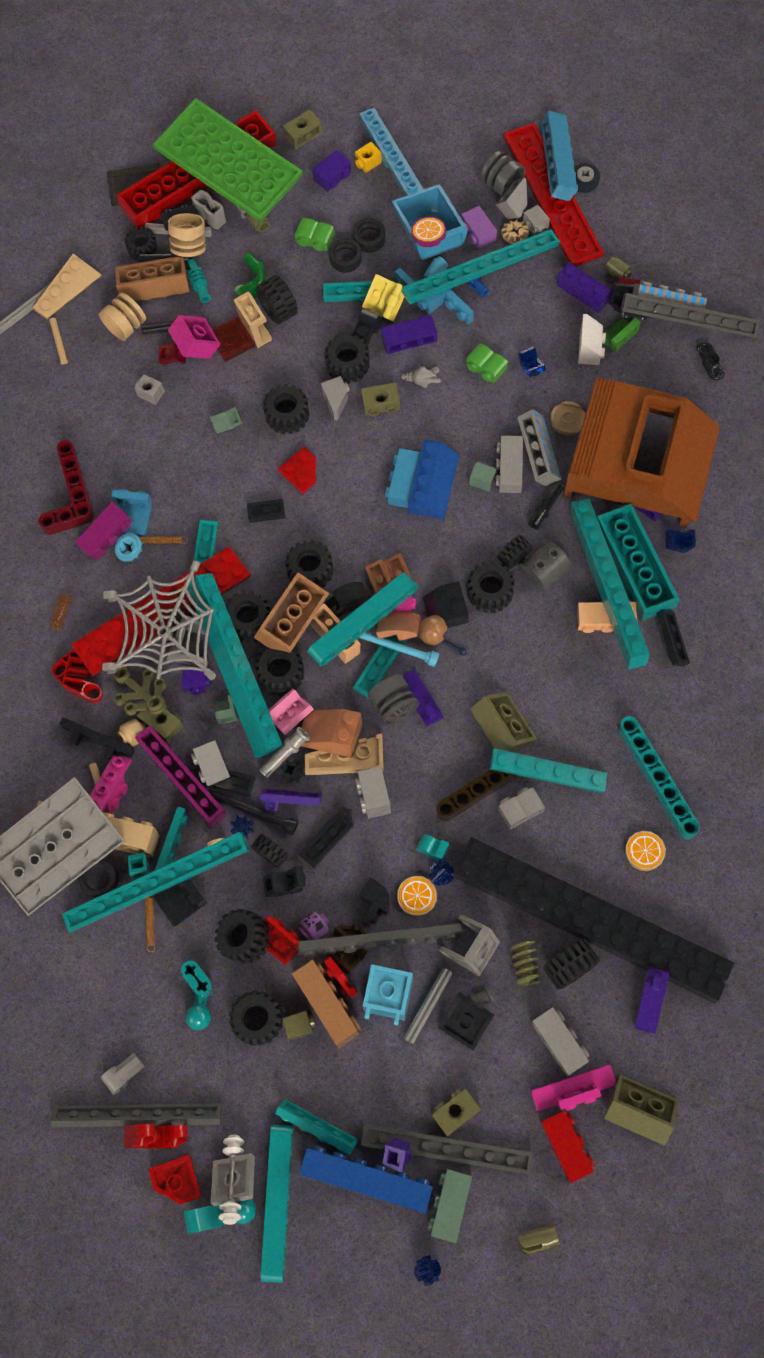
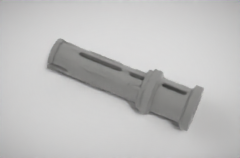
(290, 746)

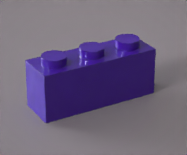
(583, 287)
(409, 334)

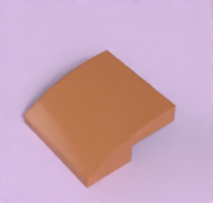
(385, 571)
(402, 624)

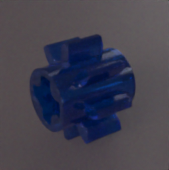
(247, 824)
(441, 873)
(427, 1270)

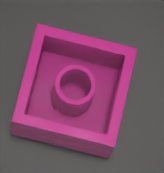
(194, 337)

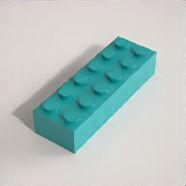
(637, 562)

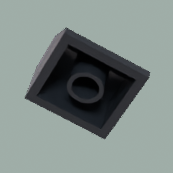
(447, 603)

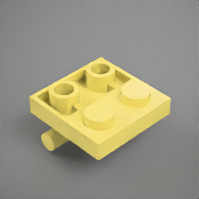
(384, 297)

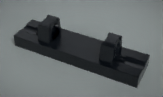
(79, 732)

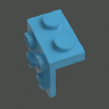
(137, 506)

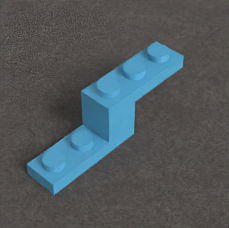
(431, 303)

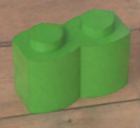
(314, 234)
(486, 363)

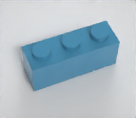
(402, 477)

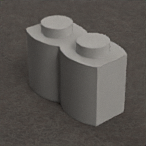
(209, 209)
(521, 808)

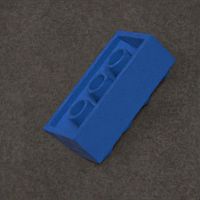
(433, 480)

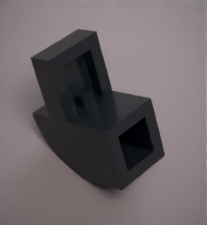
(368, 323)
(347, 596)
(284, 883)
(378, 897)

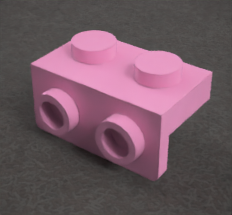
(289, 711)

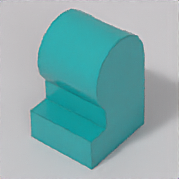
(432, 847)
(138, 865)

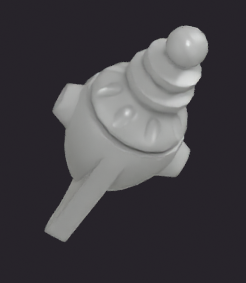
(422, 376)

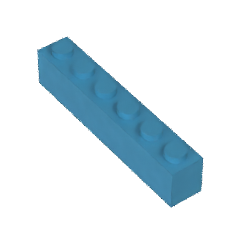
(558, 156)

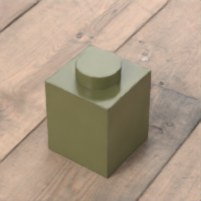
(298, 1025)

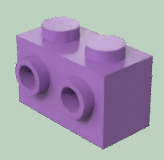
(479, 227)

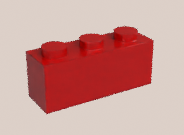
(568, 1146)

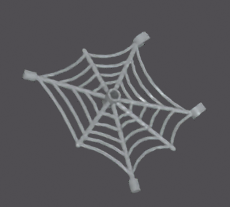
(163, 631)

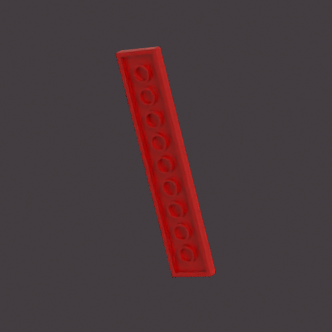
(565, 216)
(106, 641)

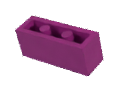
(104, 531)

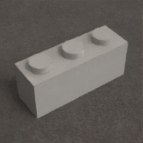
(510, 464)
(560, 1041)

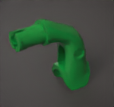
(258, 269)

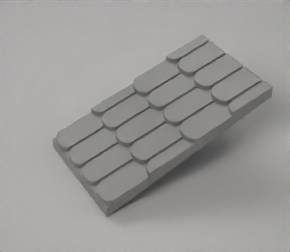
(54, 846)

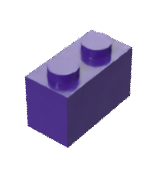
(332, 170)

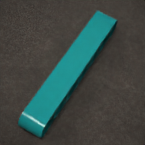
(362, 619)
(658, 787)
(276, 1203)

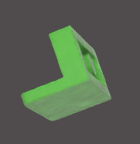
(621, 333)

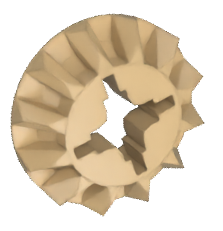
(512, 237)

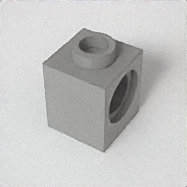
(536, 220)
(151, 395)

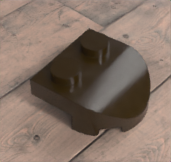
(347, 961)

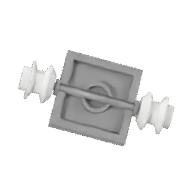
(232, 1179)

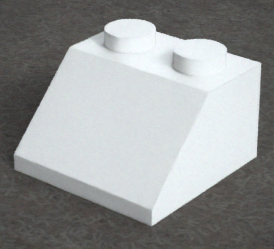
(591, 341)

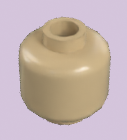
(129, 731)

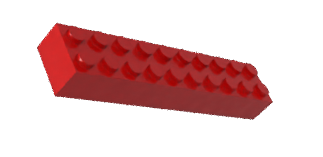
(173, 185)

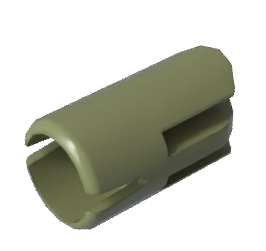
(538, 1239)

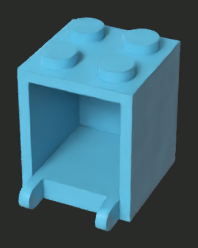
(388, 993)

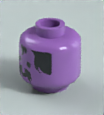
(314, 926)

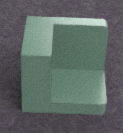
(226, 420)
(482, 476)
(225, 711)

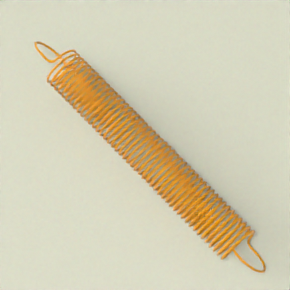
(164, 540)
(149, 913)

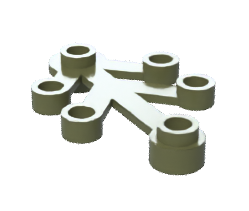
(153, 704)

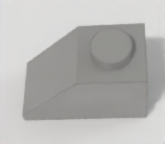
(514, 200)
(335, 395)

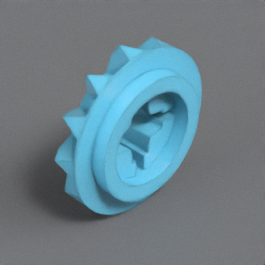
(121, 548)

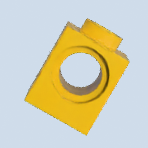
(368, 157)

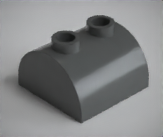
(546, 566)

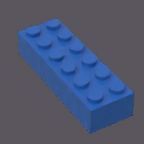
(366, 1180)

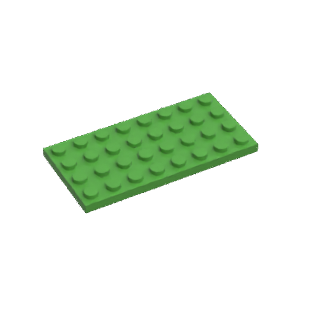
(228, 160)

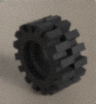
(138, 235)
(515, 551)
(269, 850)

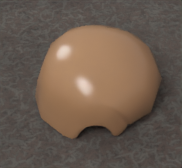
(432, 630)

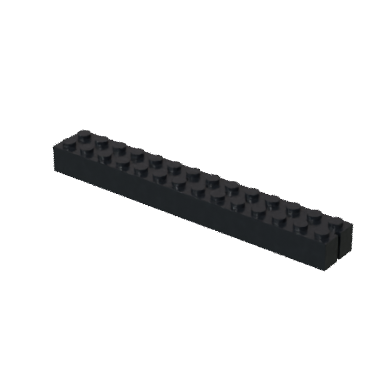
(593, 919)

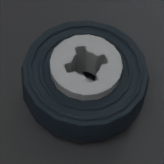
(587, 177)

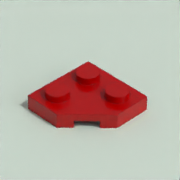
(300, 470)
(333, 973)
(176, 1180)

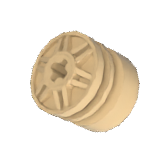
(187, 234)
(122, 316)

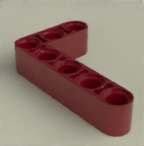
(75, 490)

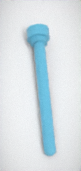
(429, 657)

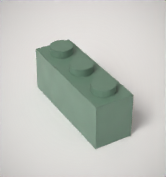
(450, 1205)

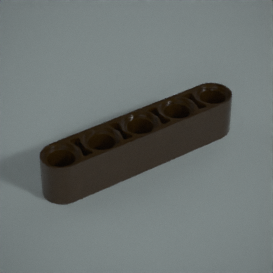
(473, 797)

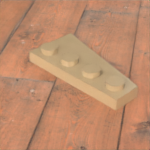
(68, 283)
(366, 755)

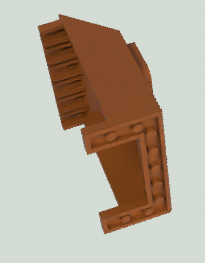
(611, 441)

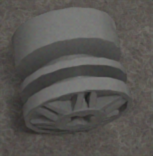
(501, 172)
(393, 699)

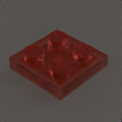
(233, 339)

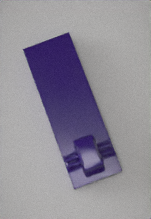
(427, 707)
(273, 797)
(652, 1000)

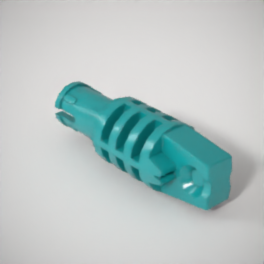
(198, 281)

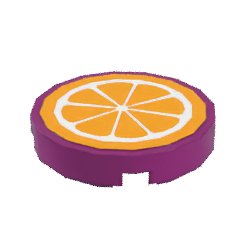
(428, 231)

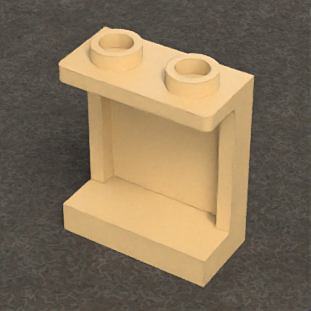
(252, 319)

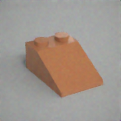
(333, 730)

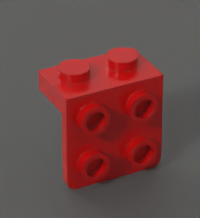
(282, 943)

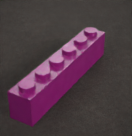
(181, 777)

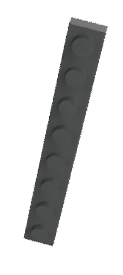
(690, 315)
(373, 940)
(136, 1114)
(451, 1149)

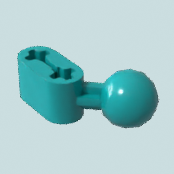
(198, 1015)
(208, 1217)

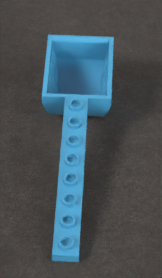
(417, 201)

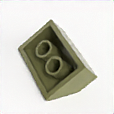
(503, 722)
(642, 1110)

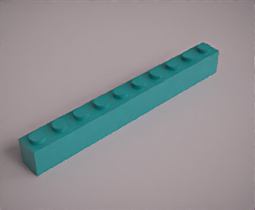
(609, 584)
(236, 669)

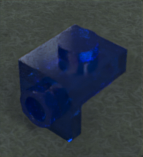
(530, 362)
(680, 541)

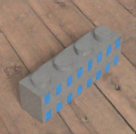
(675, 296)
(539, 448)

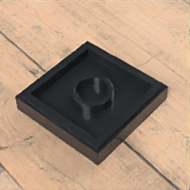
(466, 1021)

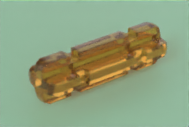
(61, 611)

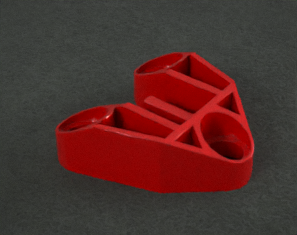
(74, 685)
(154, 1137)

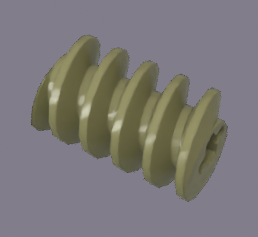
(525, 963)

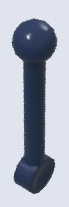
(462, 651)

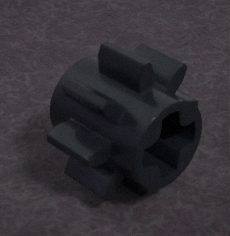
(288, 769)

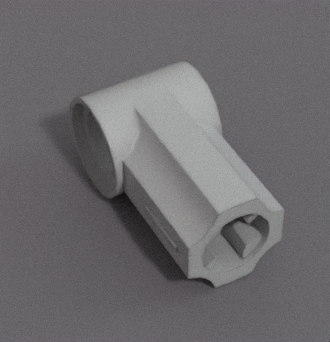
(120, 1075)

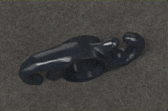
(710, 367)

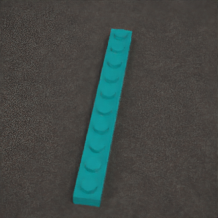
(480, 266)
(155, 882)

